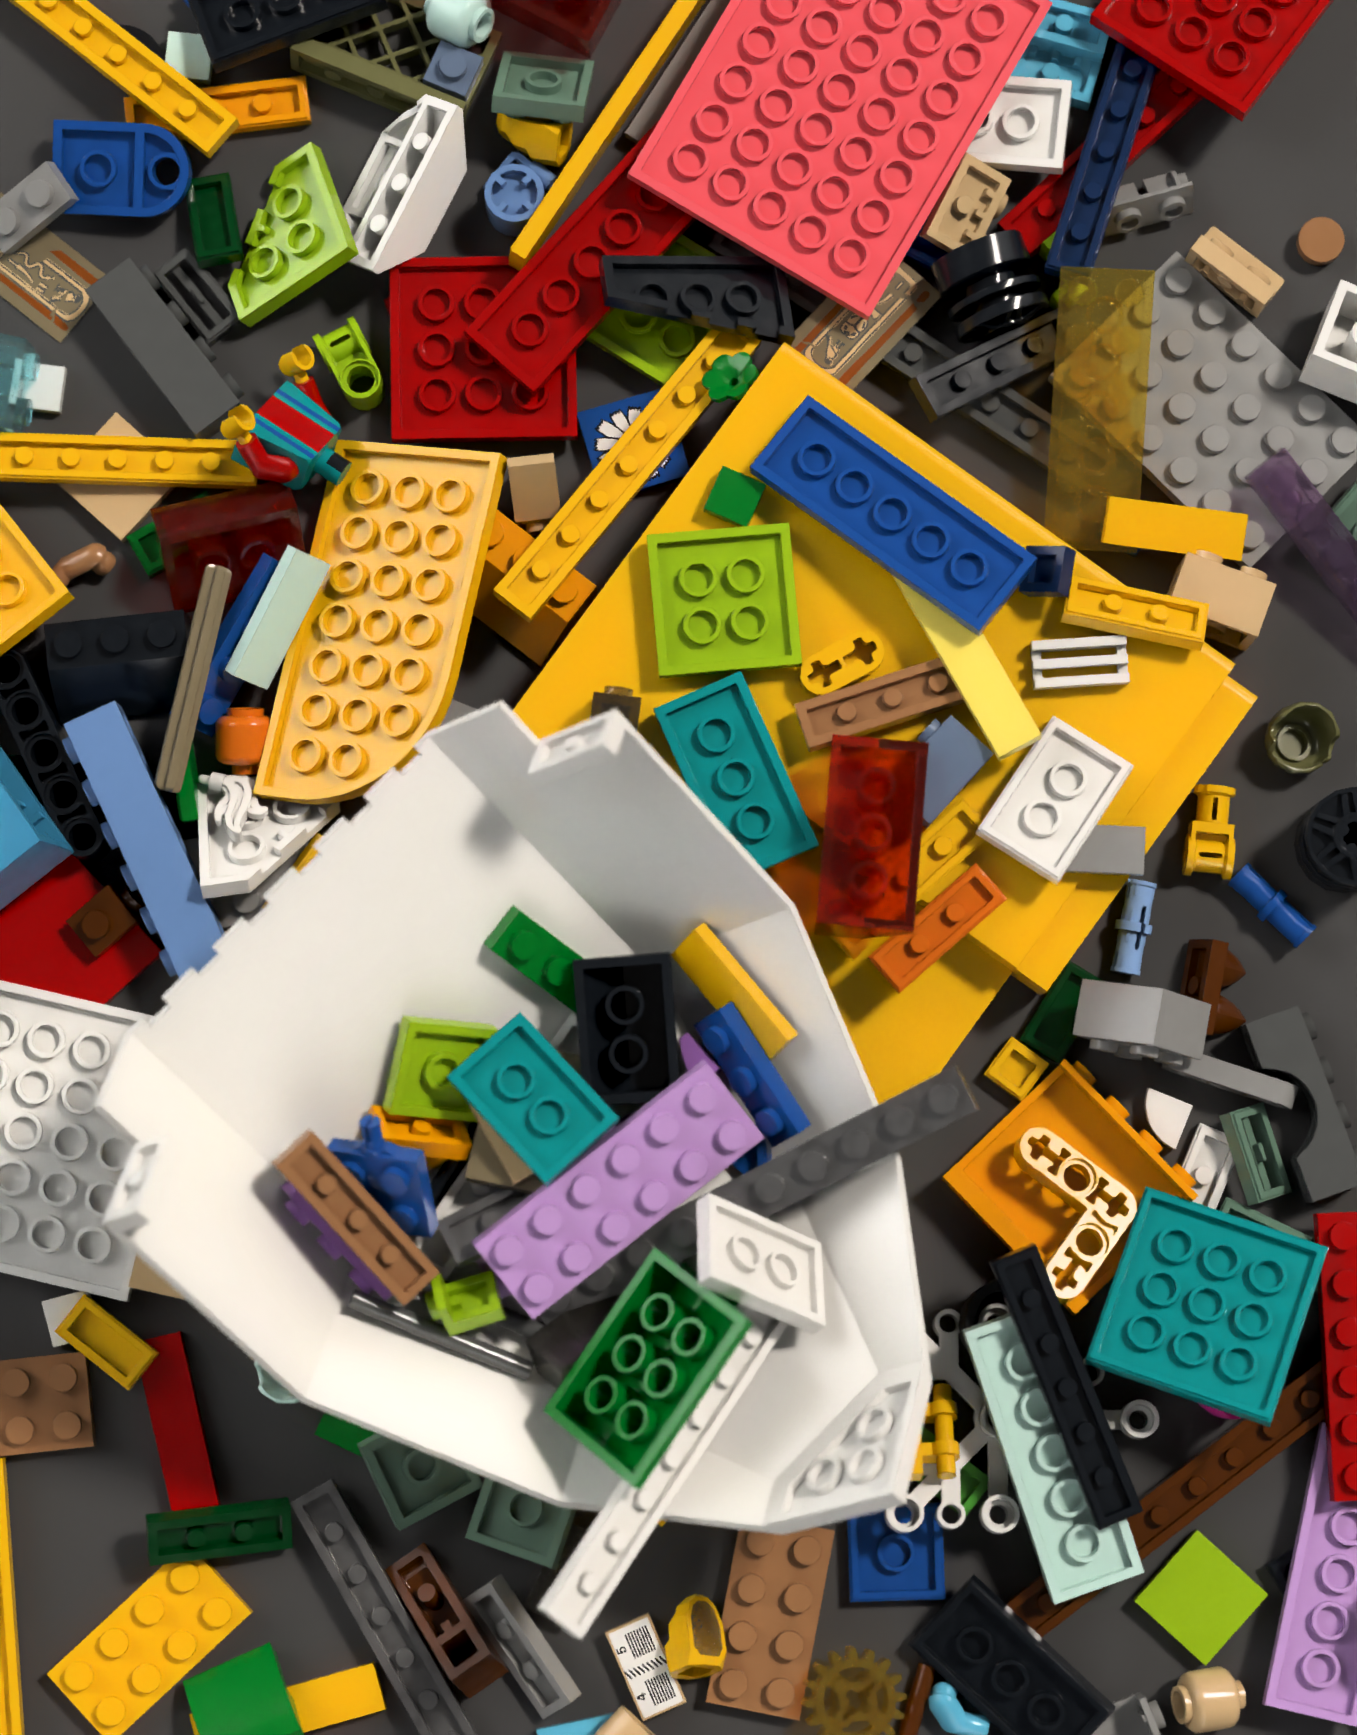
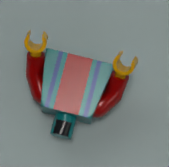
(291, 432)

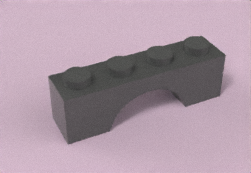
(1285, 1047)

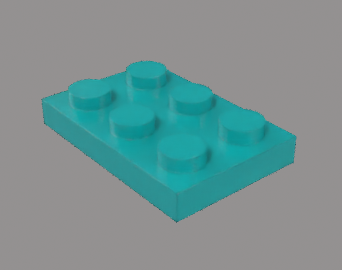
(533, 1099)

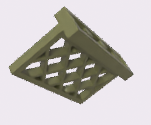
(370, 77)

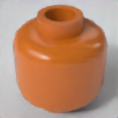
(241, 738)

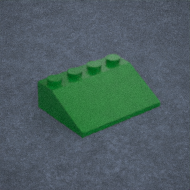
(648, 1367)

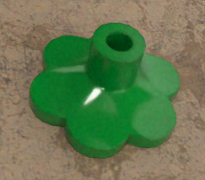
(730, 377)

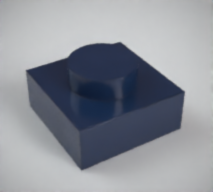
(1051, 573)

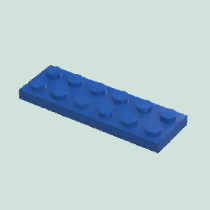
(893, 515)

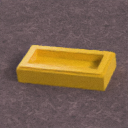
(107, 1342)

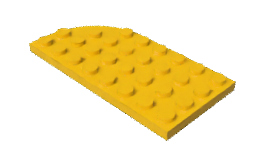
(387, 622)

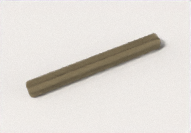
(192, 678)

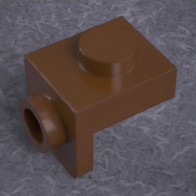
(107, 917)

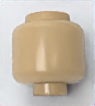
(1208, 1700)

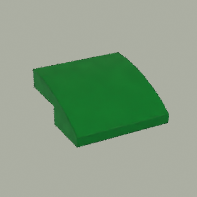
(243, 1697)

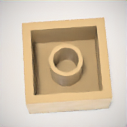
(1234, 596)

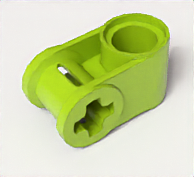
(348, 358)

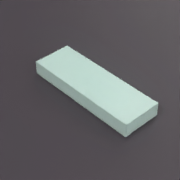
(277, 617)

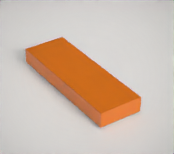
(938, 928)

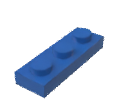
(752, 1074)

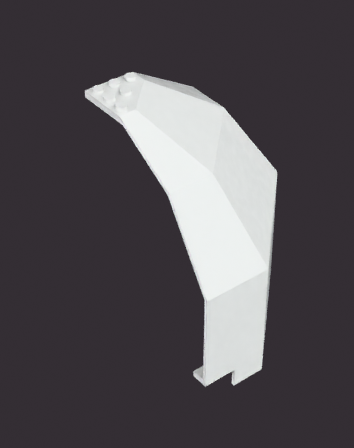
(302, 1035)

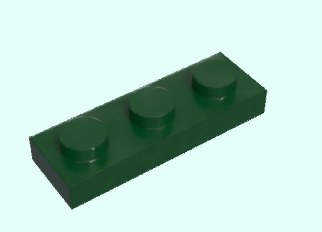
(219, 1531)

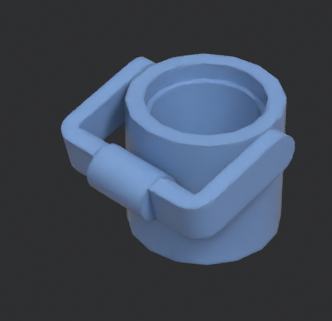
(515, 192)

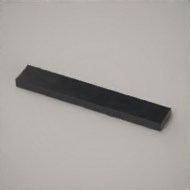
(1066, 1386)

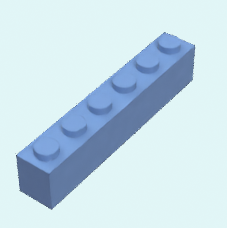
(146, 836)

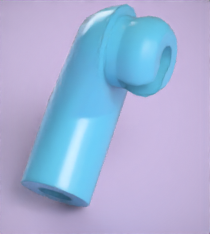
(951, 1714)

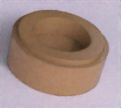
(1320, 241)

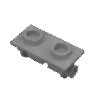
(1165, 199)

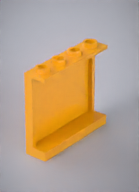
(1027, 1212)

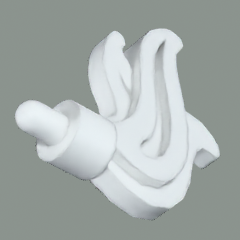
(237, 803)

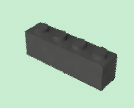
(164, 348)

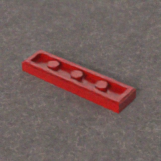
(179, 1426)

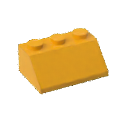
(555, 619)

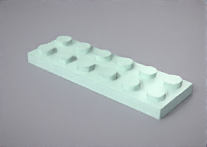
(1067, 1543)

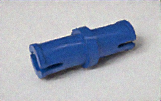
(1272, 905)

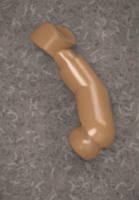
(84, 559)

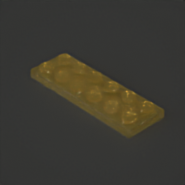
(1098, 399)

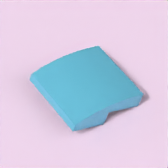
(1066, 50)

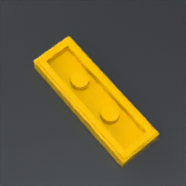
(1173, 527)
(1135, 613)
(724, 981)

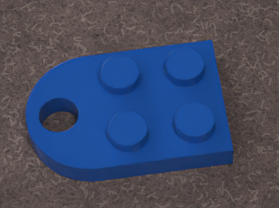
(116, 165)

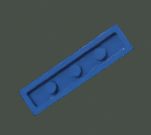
(220, 685)

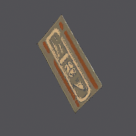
(853, 346)

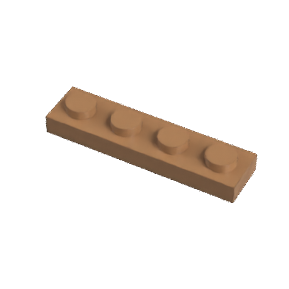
(877, 704)
(356, 1217)

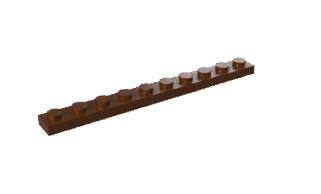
(1196, 1487)

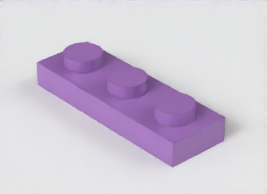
(333, 1243)

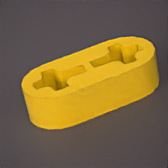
(836, 654)

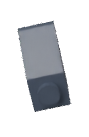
(951, 763)

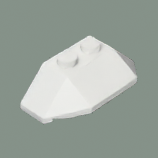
(407, 184)

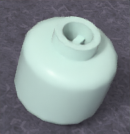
(459, 21)

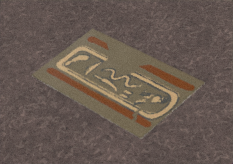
(48, 282)

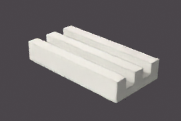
(1120, 659)

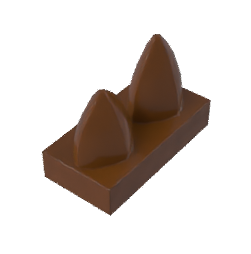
(1206, 970)

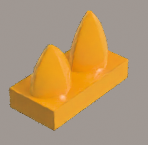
(437, 1137)

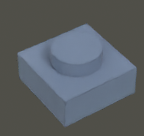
(453, 70)

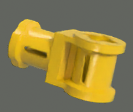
(1209, 835)

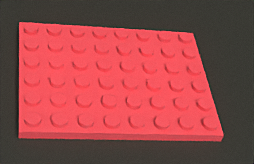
(832, 128)

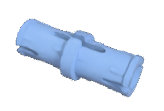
(1133, 927)

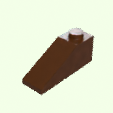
(446, 1621)

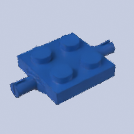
(392, 1176)

